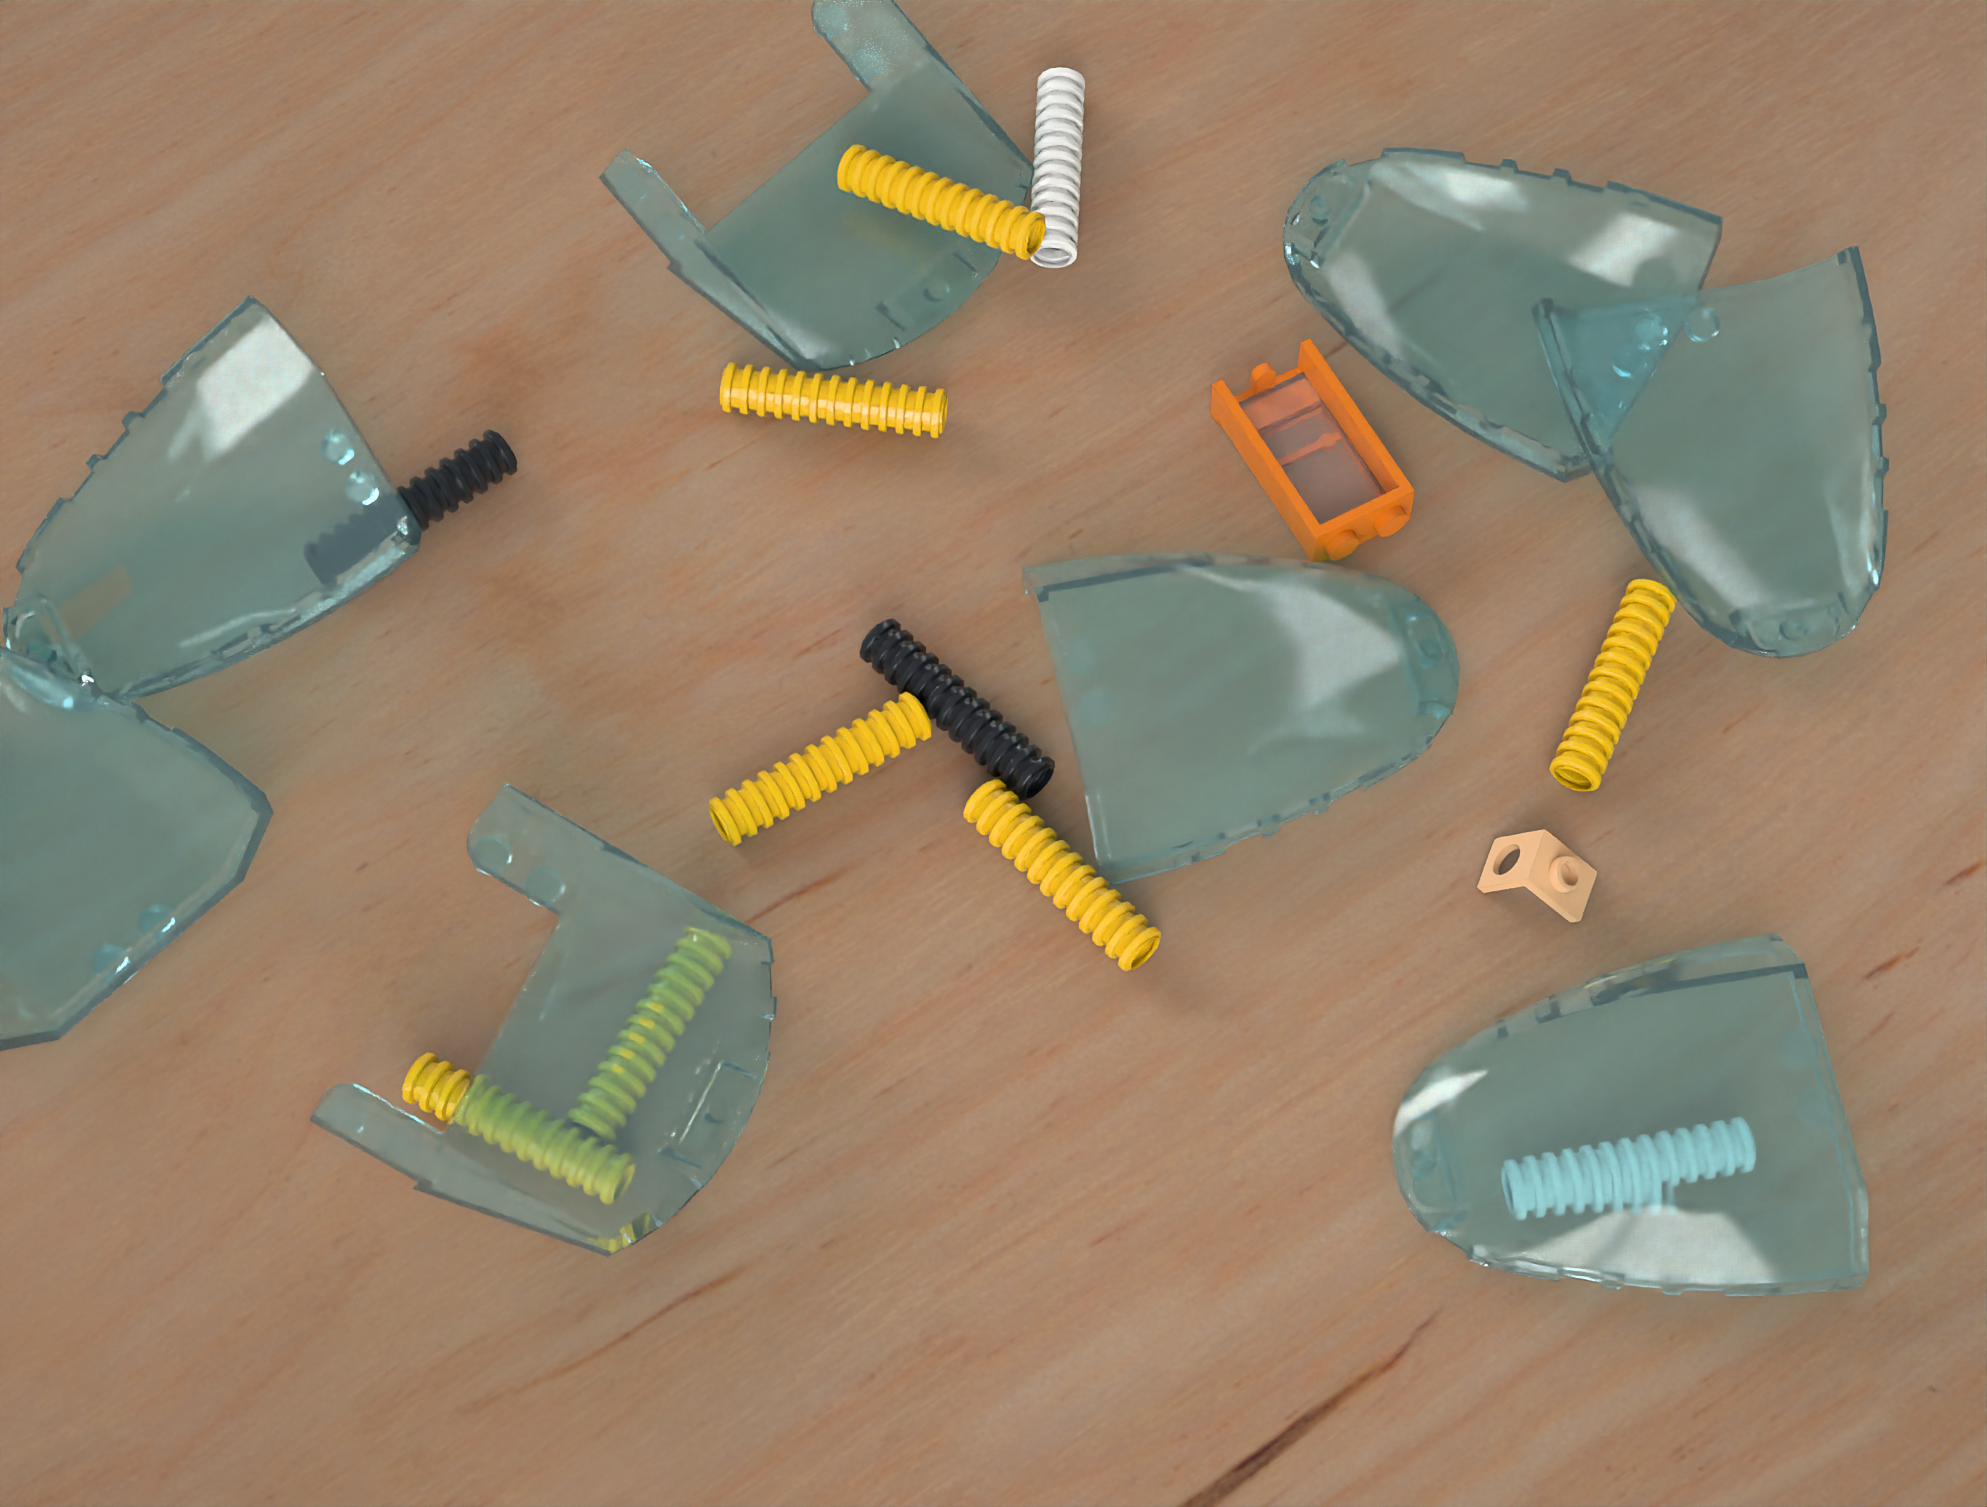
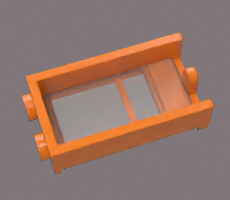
(1315, 456)

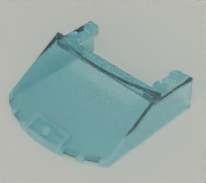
(830, 271)
(616, 1059)

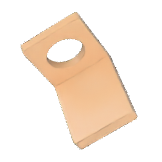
(1545, 869)

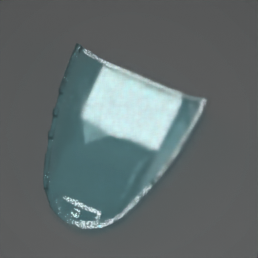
(1444, 258)
(1740, 445)
(211, 521)
(1233, 693)
(105, 844)
(1647, 1133)

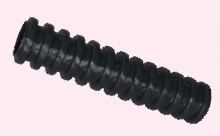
(458, 478)
(957, 709)

